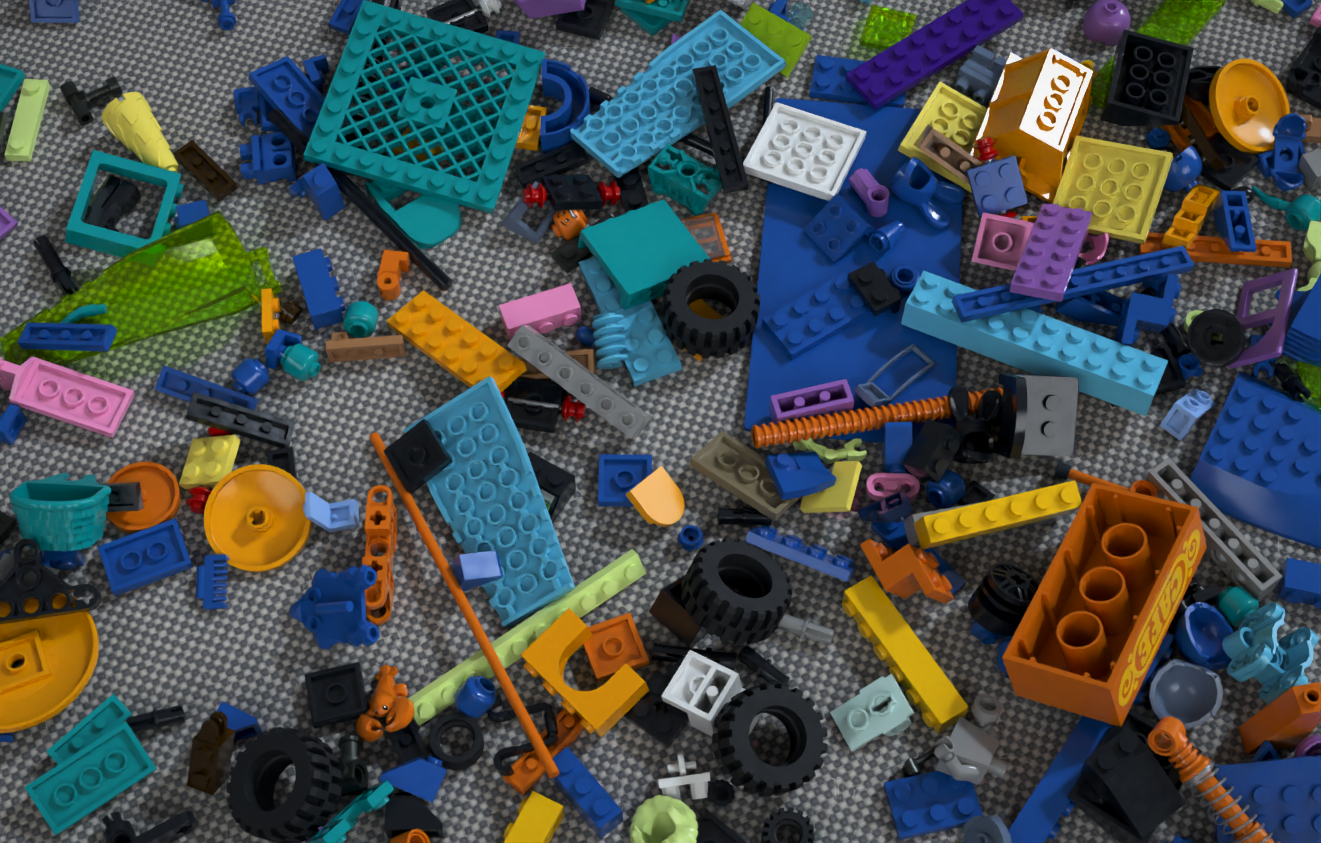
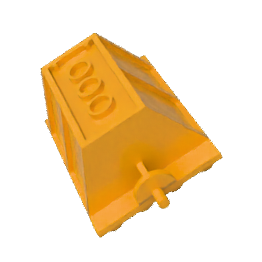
(1037, 116)

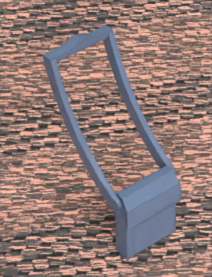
(874, 395)

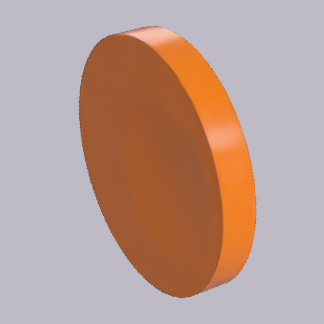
(159, 494)

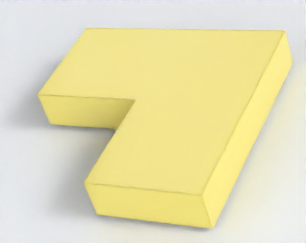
(837, 497)

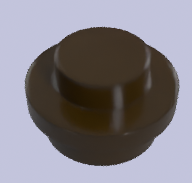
(290, 312)

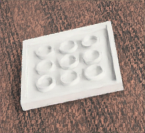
(804, 151)

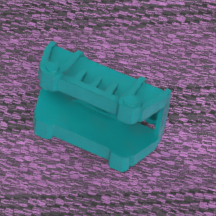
(682, 187)

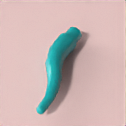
(85, 311)

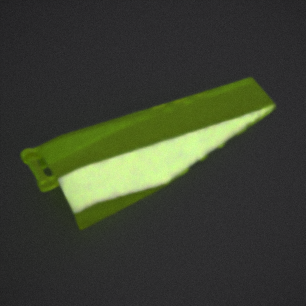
(162, 288)

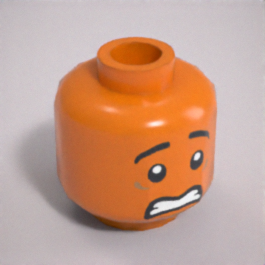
(569, 223)

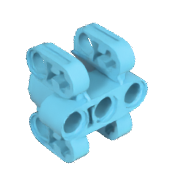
(1270, 661)

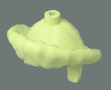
(663, 821)

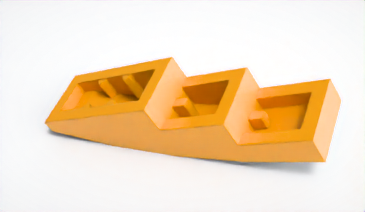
(1191, 216)

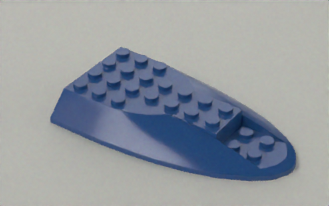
(1265, 461)

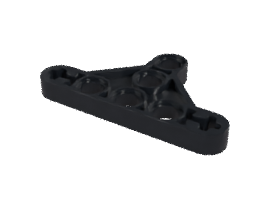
(44, 589)

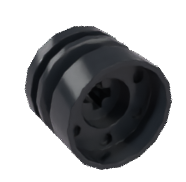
(1216, 323)
(1002, 598)

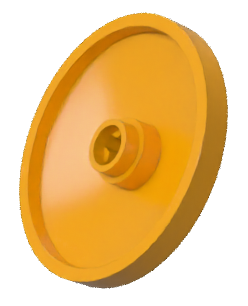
(1247, 104)
(257, 518)

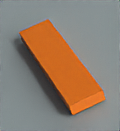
(528, 766)

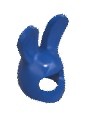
(917, 184)

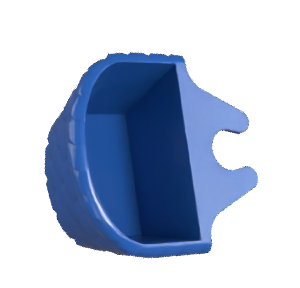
(1304, 326)

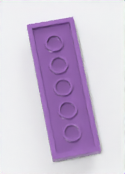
(1051, 252)

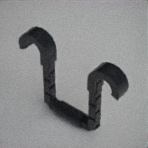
(551, 728)

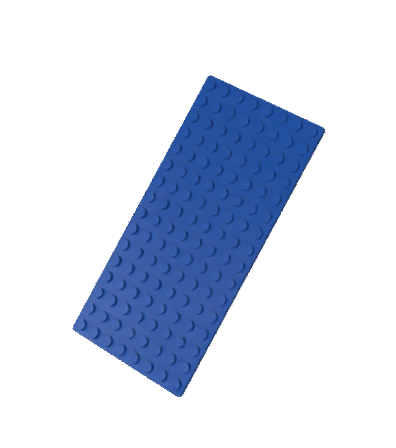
(796, 265)

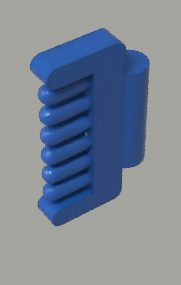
(207, 585)

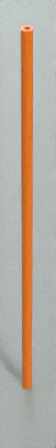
(468, 613)

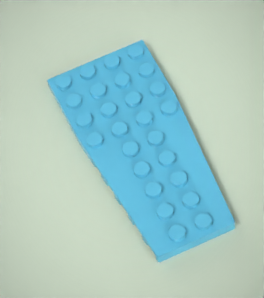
(663, 99)
(497, 502)

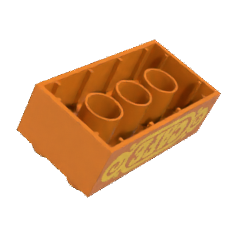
(1105, 603)

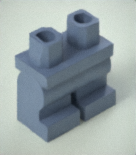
(980, 75)

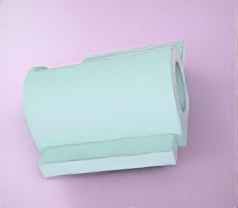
(863, 718)

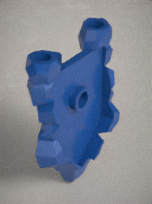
(337, 608)

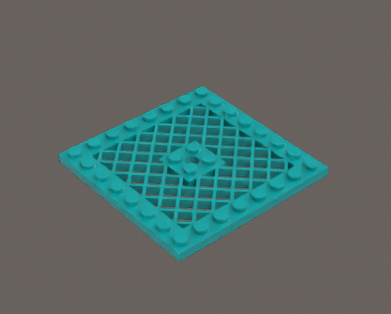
(380, 21)

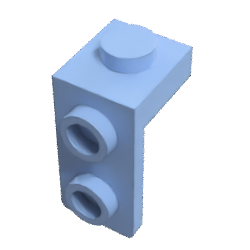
(331, 516)

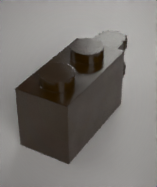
(211, 754)

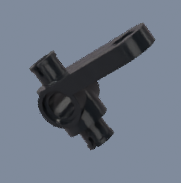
(166, 832)

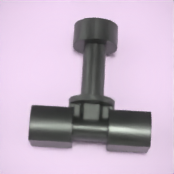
(82, 102)

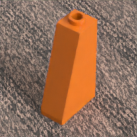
(1284, 720)

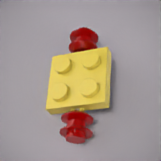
(207, 464)

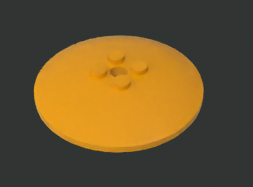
(57, 664)

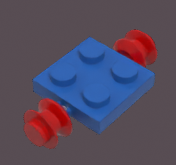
(996, 183)

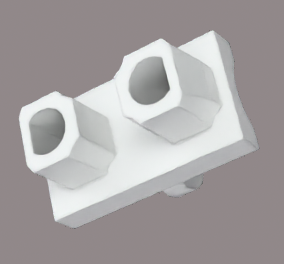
(697, 781)

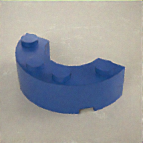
(573, 93)

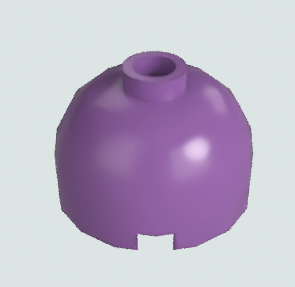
(1106, 21)

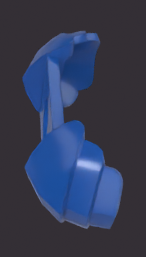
(1286, 136)

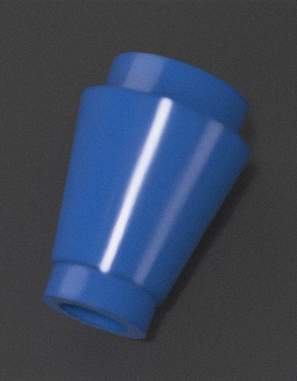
(884, 237)

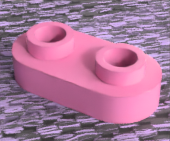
(891, 484)

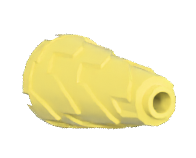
(139, 131)

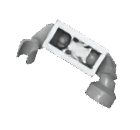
(972, 746)

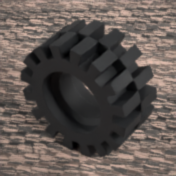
(787, 818)

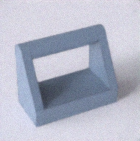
(514, 224)

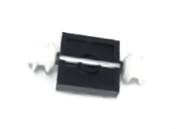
(465, 13)

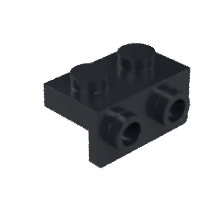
(875, 289)

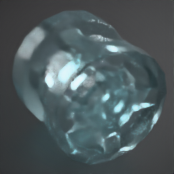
(800, 15)

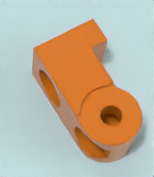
(390, 273)

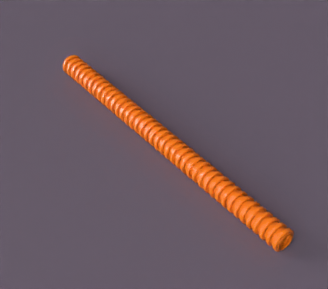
(858, 420)

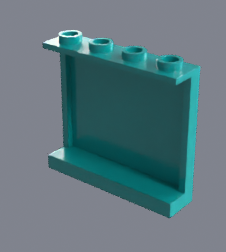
(642, 250)

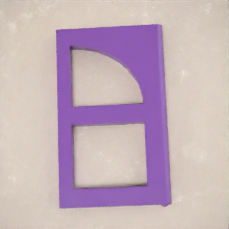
(1272, 343)

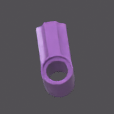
(874, 195)

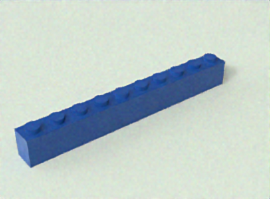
(1049, 799)

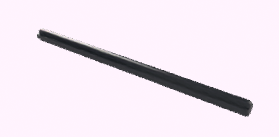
(374, 213)

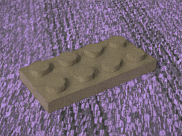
(741, 473)

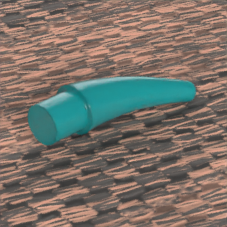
(1273, 202)

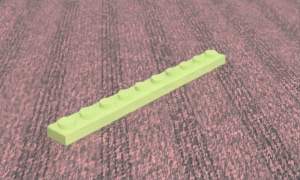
(509, 646)

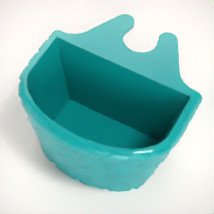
(61, 511)

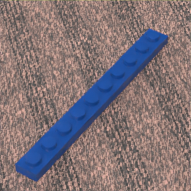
(1082, 282)

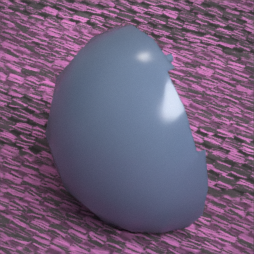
(1185, 692)

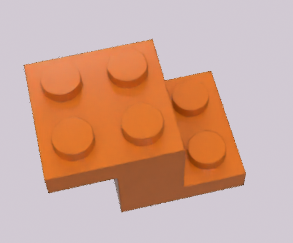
(908, 571)

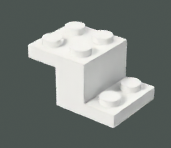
(702, 690)

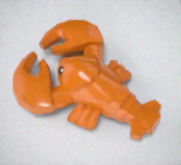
(386, 703)

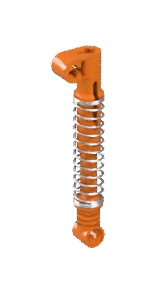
(1196, 772)

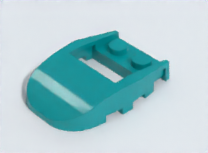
(424, 220)

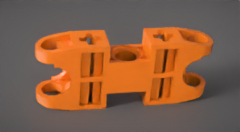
(381, 536)

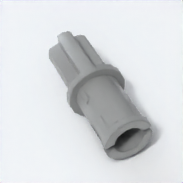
(806, 629)

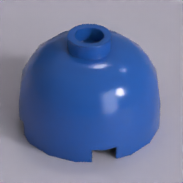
(1184, 171)

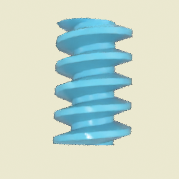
(608, 340)

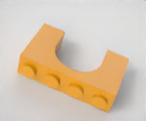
(597, 708)

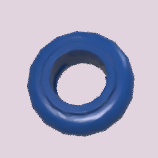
(907, 270)

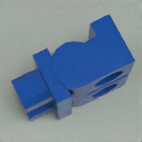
(272, 158)

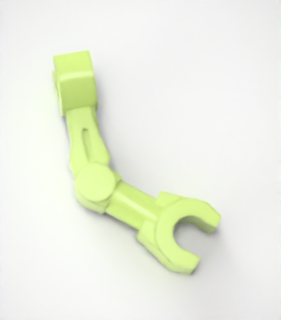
(830, 455)

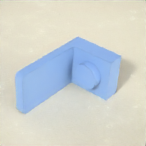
(1186, 413)

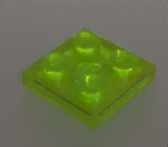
(886, 27)

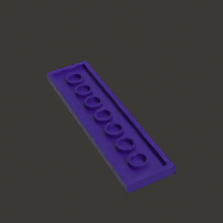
(931, 49)

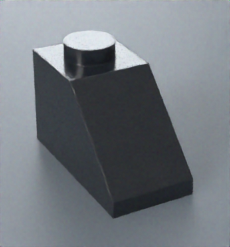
(408, 813)

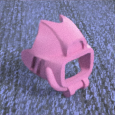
(1099, 247)

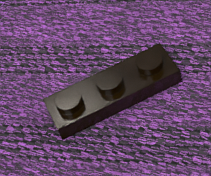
(1199, 138)
(205, 170)

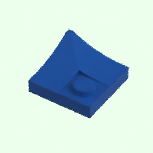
(798, 474)

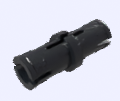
(742, 516)

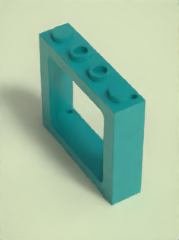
(110, 241)

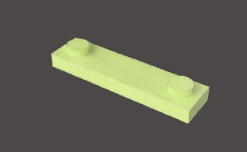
(27, 120)

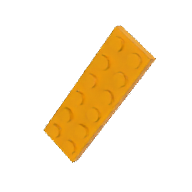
(454, 343)

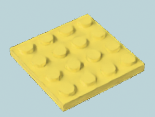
(953, 117)
(1115, 184)

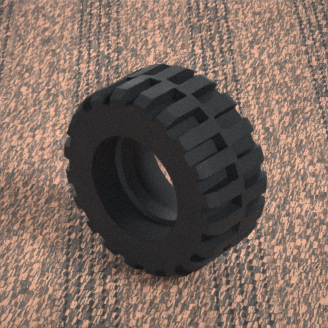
(715, 282)
(726, 612)
(803, 730)
(256, 777)

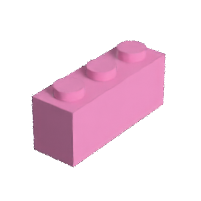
(542, 311)

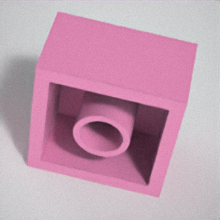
(1001, 241)

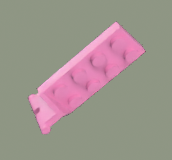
(66, 395)

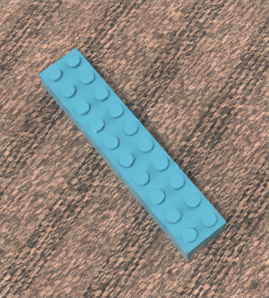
(1038, 345)

